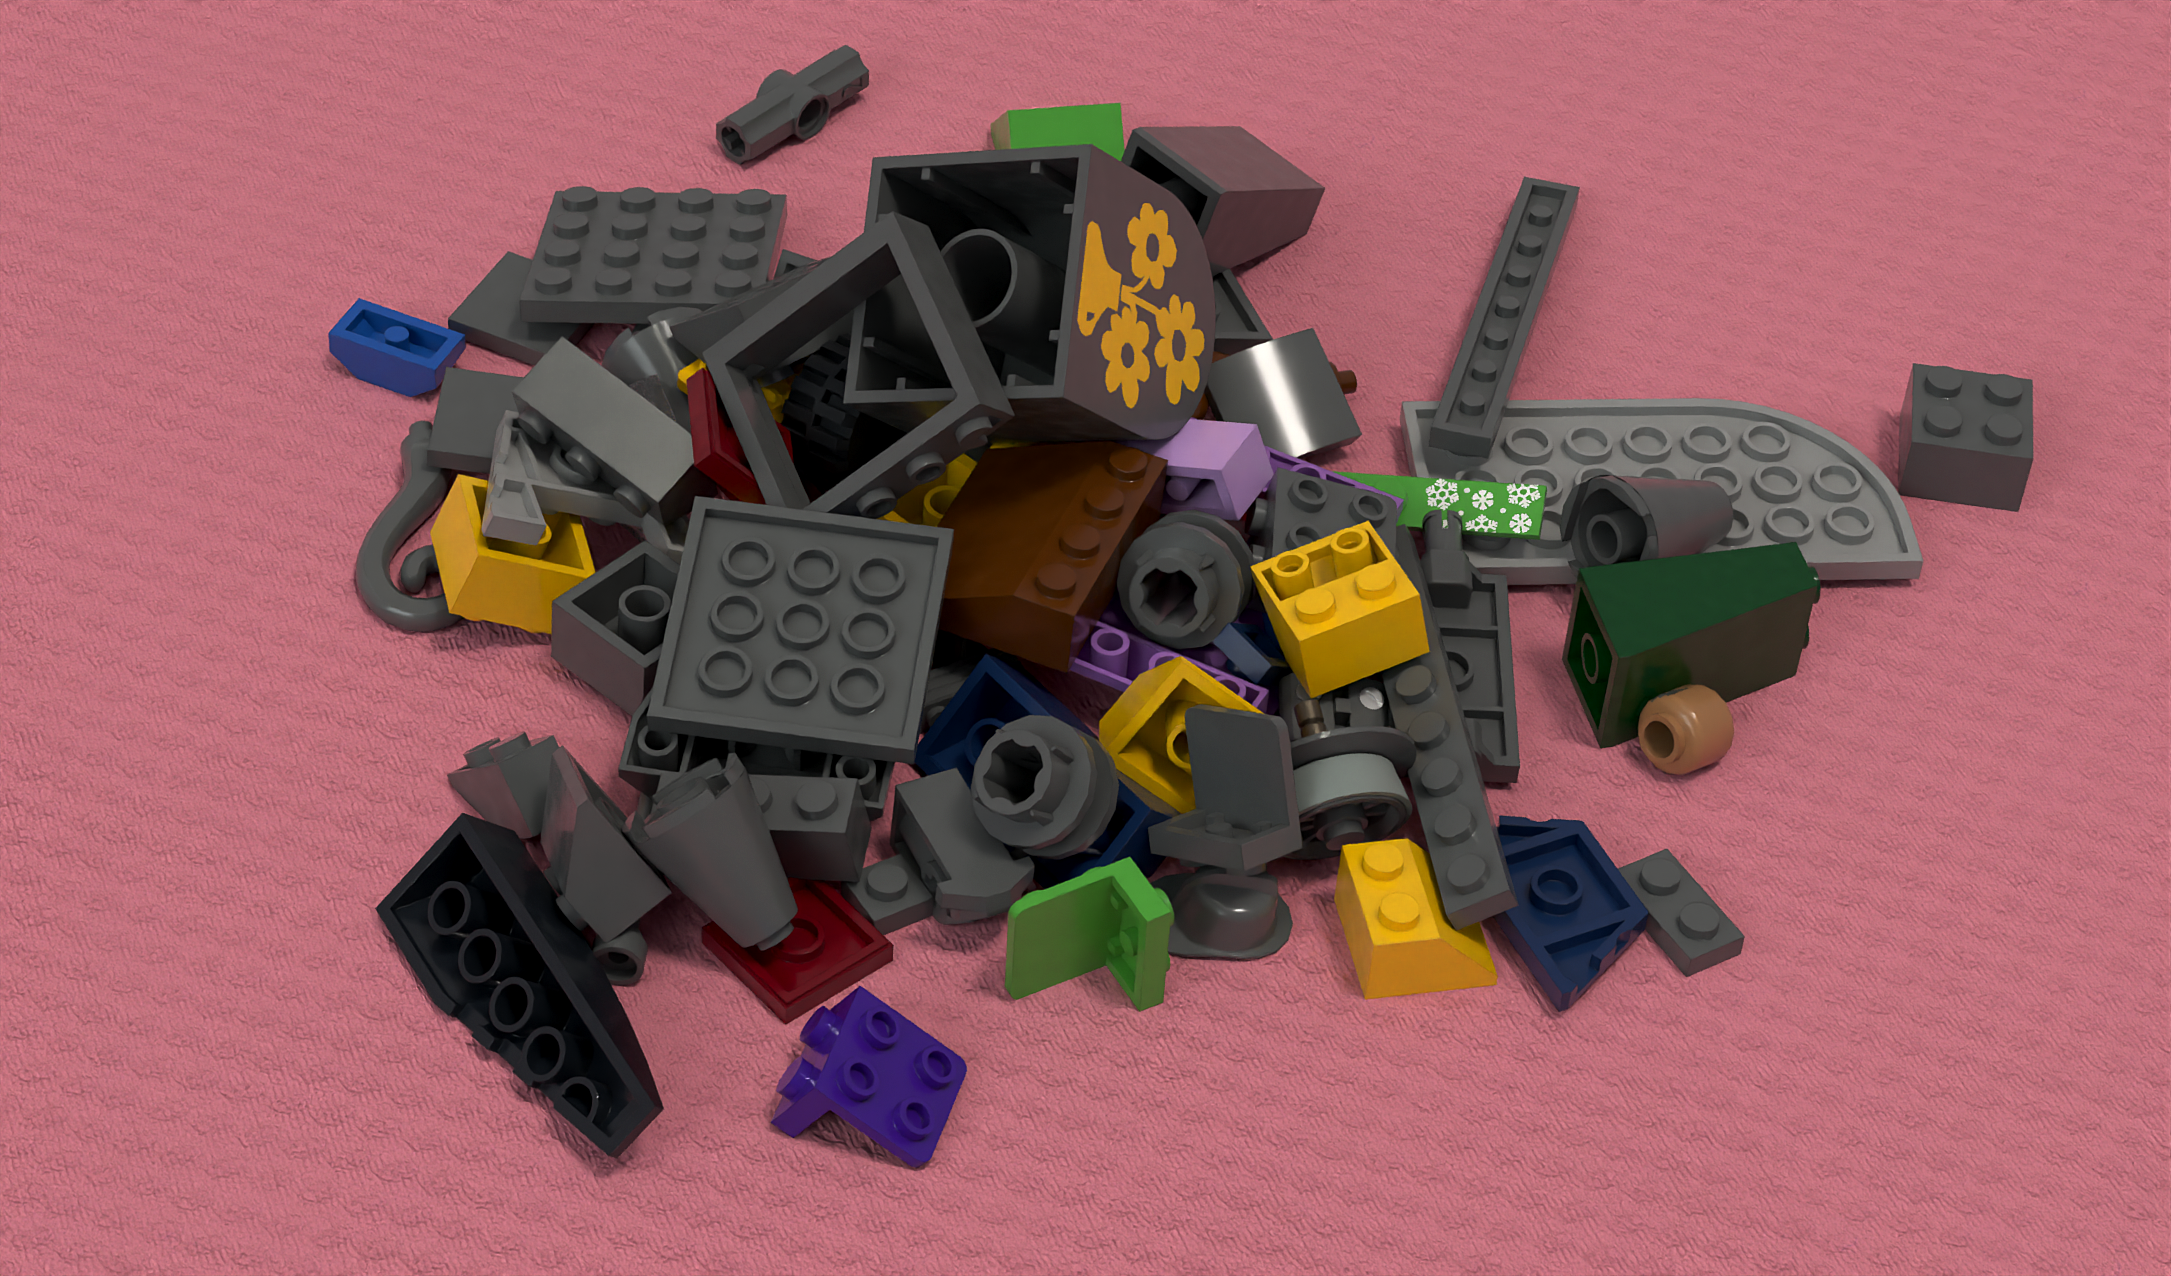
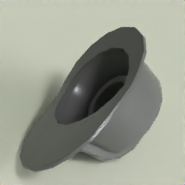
(1225, 914)

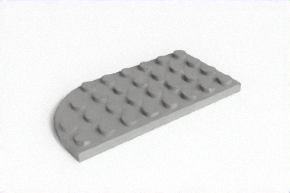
(1777, 469)

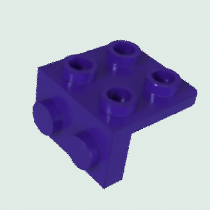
(874, 1075)

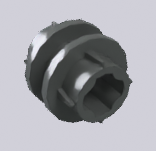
(1165, 605)
(1044, 787)

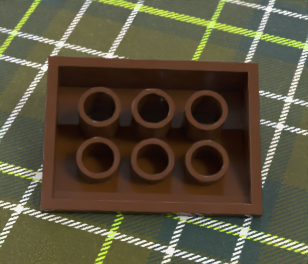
(1045, 543)

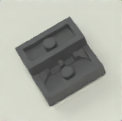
(1286, 392)

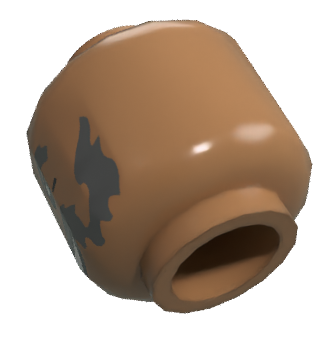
(1685, 729)

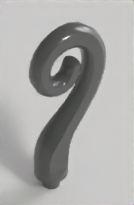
(414, 502)

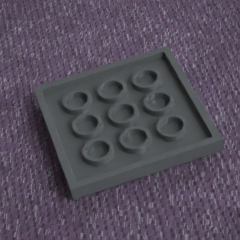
(649, 252)
(802, 630)

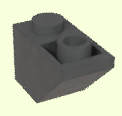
(508, 781)

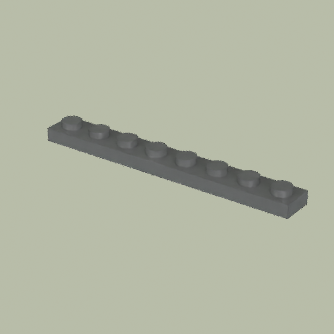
(1504, 319)
(1446, 771)

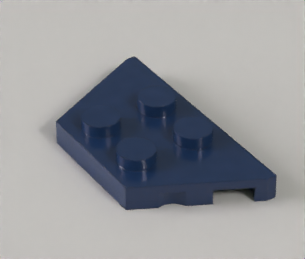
(1571, 908)

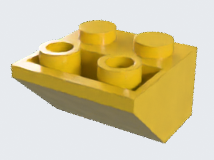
(1341, 609)

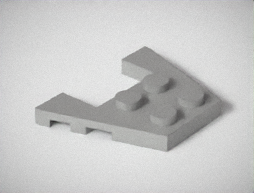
(538, 479)

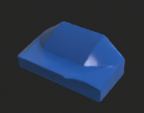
(394, 348)

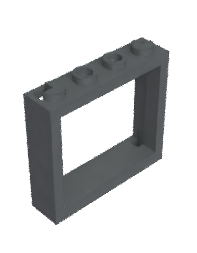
(811, 306)

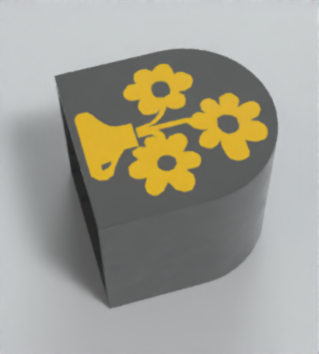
(1073, 279)

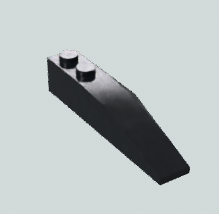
(522, 978)

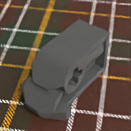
(953, 852)

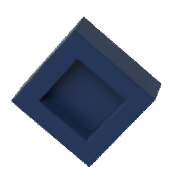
(1252, 654)

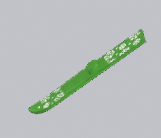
(1485, 507)

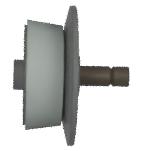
(1347, 783)

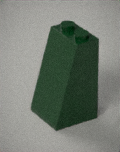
(1681, 621)

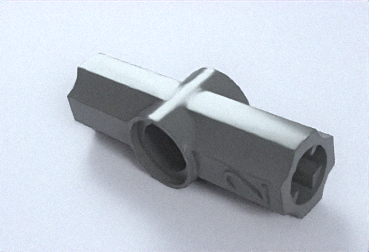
(792, 104)

